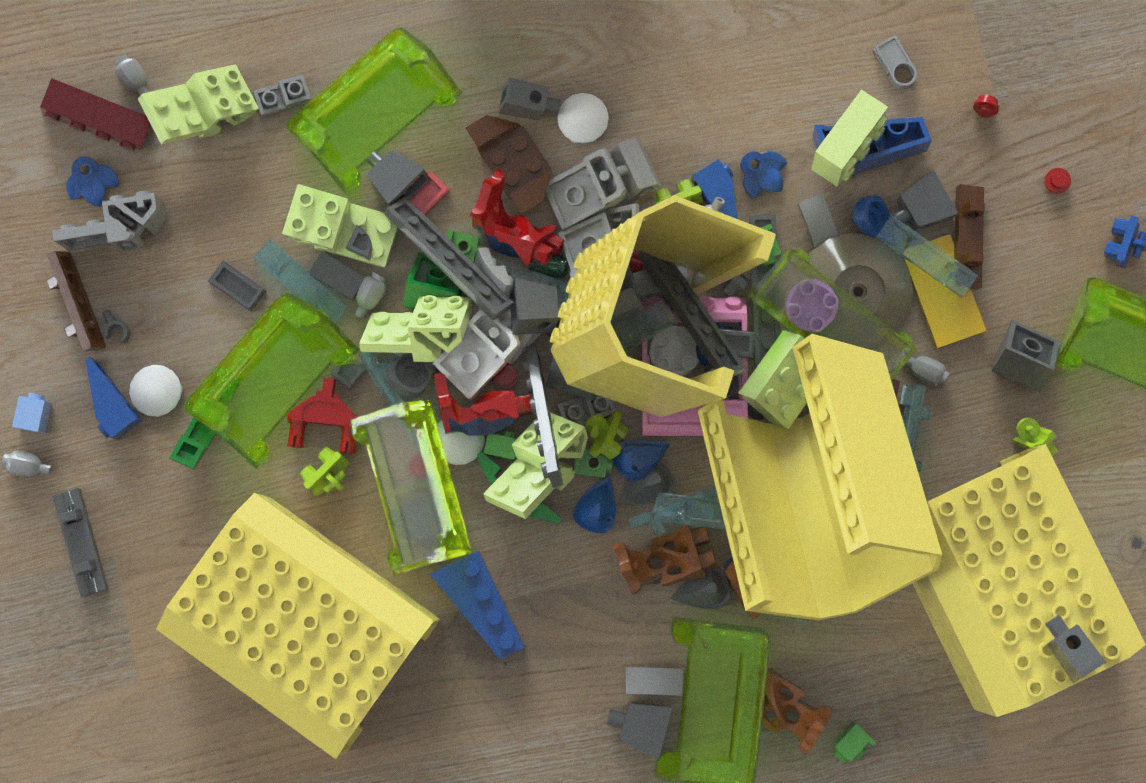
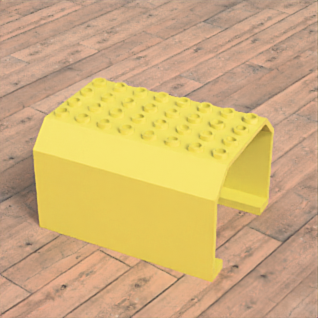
(676, 232)
(831, 505)
(1009, 567)
(295, 622)

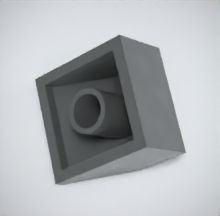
(1026, 356)

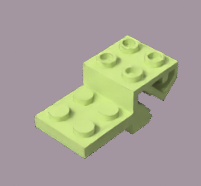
(199, 105)
(330, 221)
(432, 326)
(523, 483)

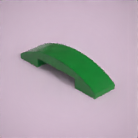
(192, 445)
(491, 470)

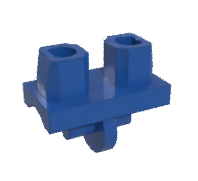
(1128, 230)

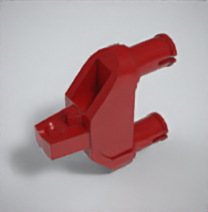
(322, 409)

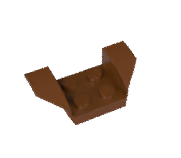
(511, 149)

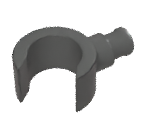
(111, 323)

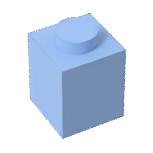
(32, 413)

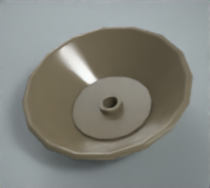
(873, 267)

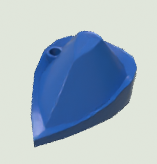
(870, 215)
(639, 456)
(596, 507)

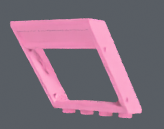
(687, 421)

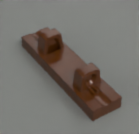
(969, 229)
(77, 303)

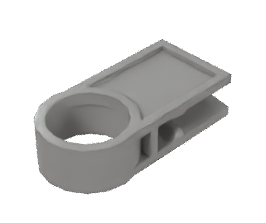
(892, 56)

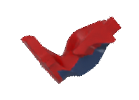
(512, 234)
(487, 415)

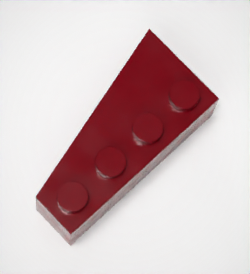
(94, 114)

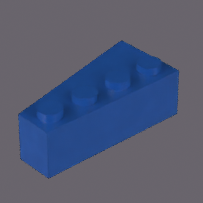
(898, 141)
(477, 597)

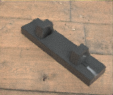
(80, 542)

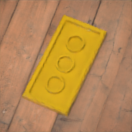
(945, 313)

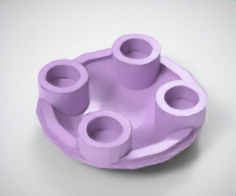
(811, 305)

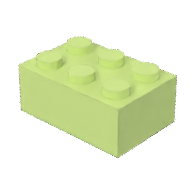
(850, 139)
(776, 383)

